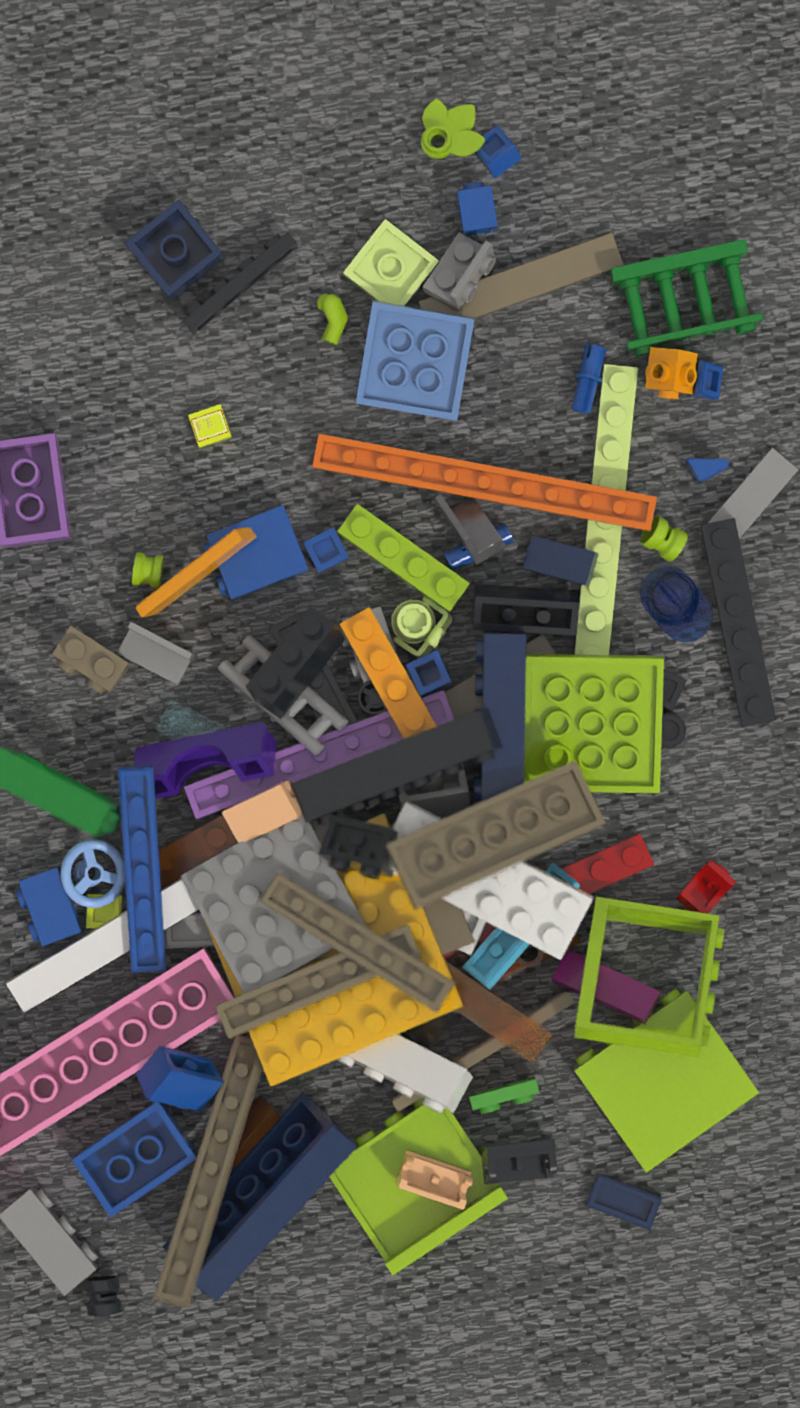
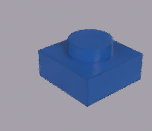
(326, 550)

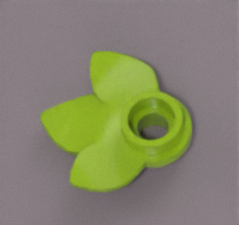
(453, 127)

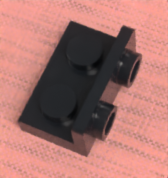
(358, 847)

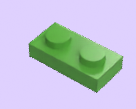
(518, 1091)

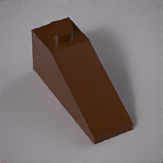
(194, 849)

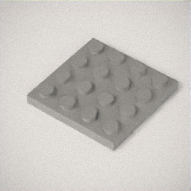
(250, 935)

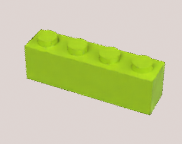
(403, 558)

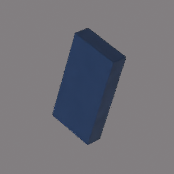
(560, 561)
(623, 1201)

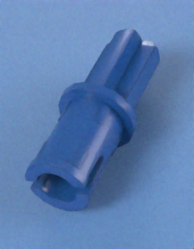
(588, 378)

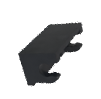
(518, 1161)

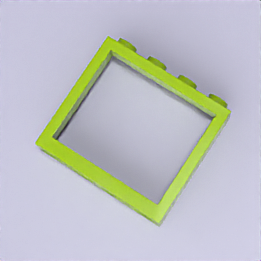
(656, 917)

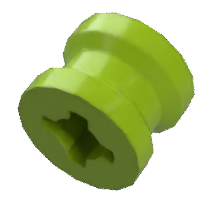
(147, 570)

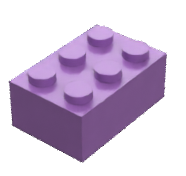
(32, 492)

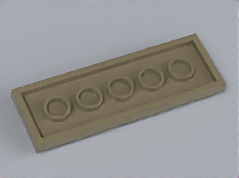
(495, 835)

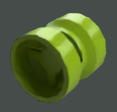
(664, 539)

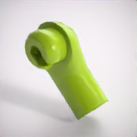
(336, 317)

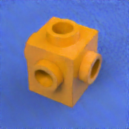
(671, 372)

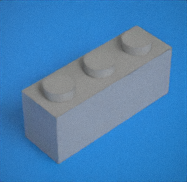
(50, 1239)

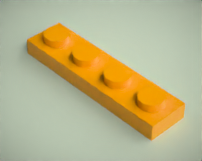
(387, 674)

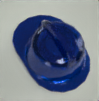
(676, 604)

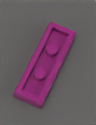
(612, 989)

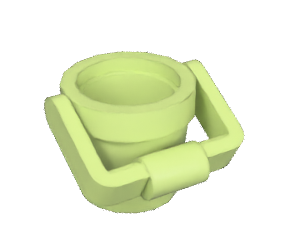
(415, 622)

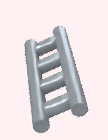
(307, 738)

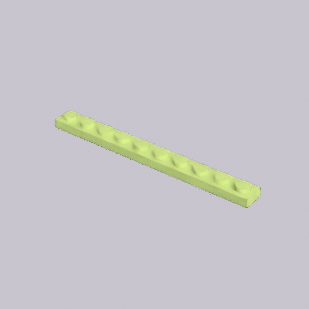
(609, 471)

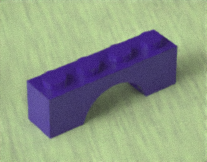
(245, 749)

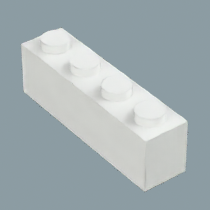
(413, 1071)

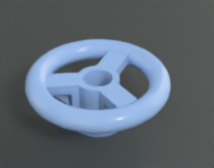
(81, 873)

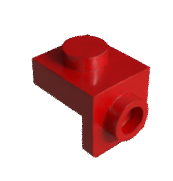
(706, 888)

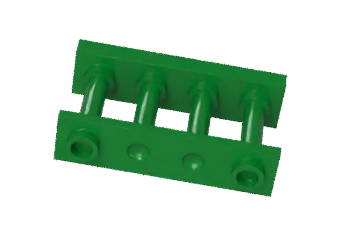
(696, 264)

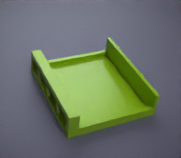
(665, 1097)
(400, 1221)

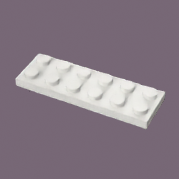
(515, 900)

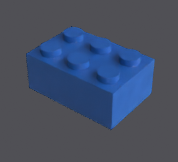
(135, 1157)

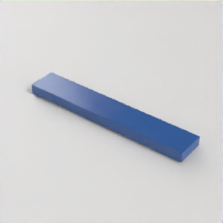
(142, 869)

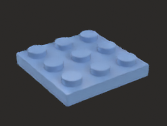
(415, 360)

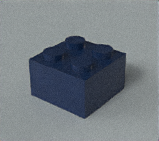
(174, 250)

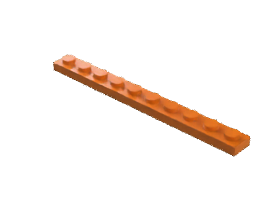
(484, 482)

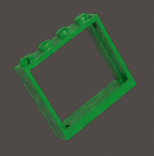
(57, 793)

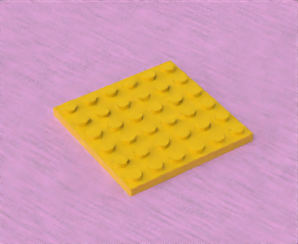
(362, 1012)

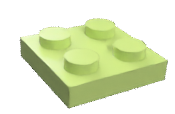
(391, 266)

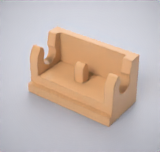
(263, 812)
(434, 1179)

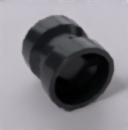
(369, 698)
(103, 1295)

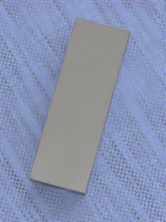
(756, 491)

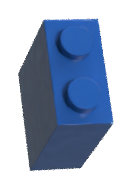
(265, 560)

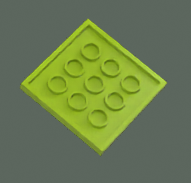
(597, 713)

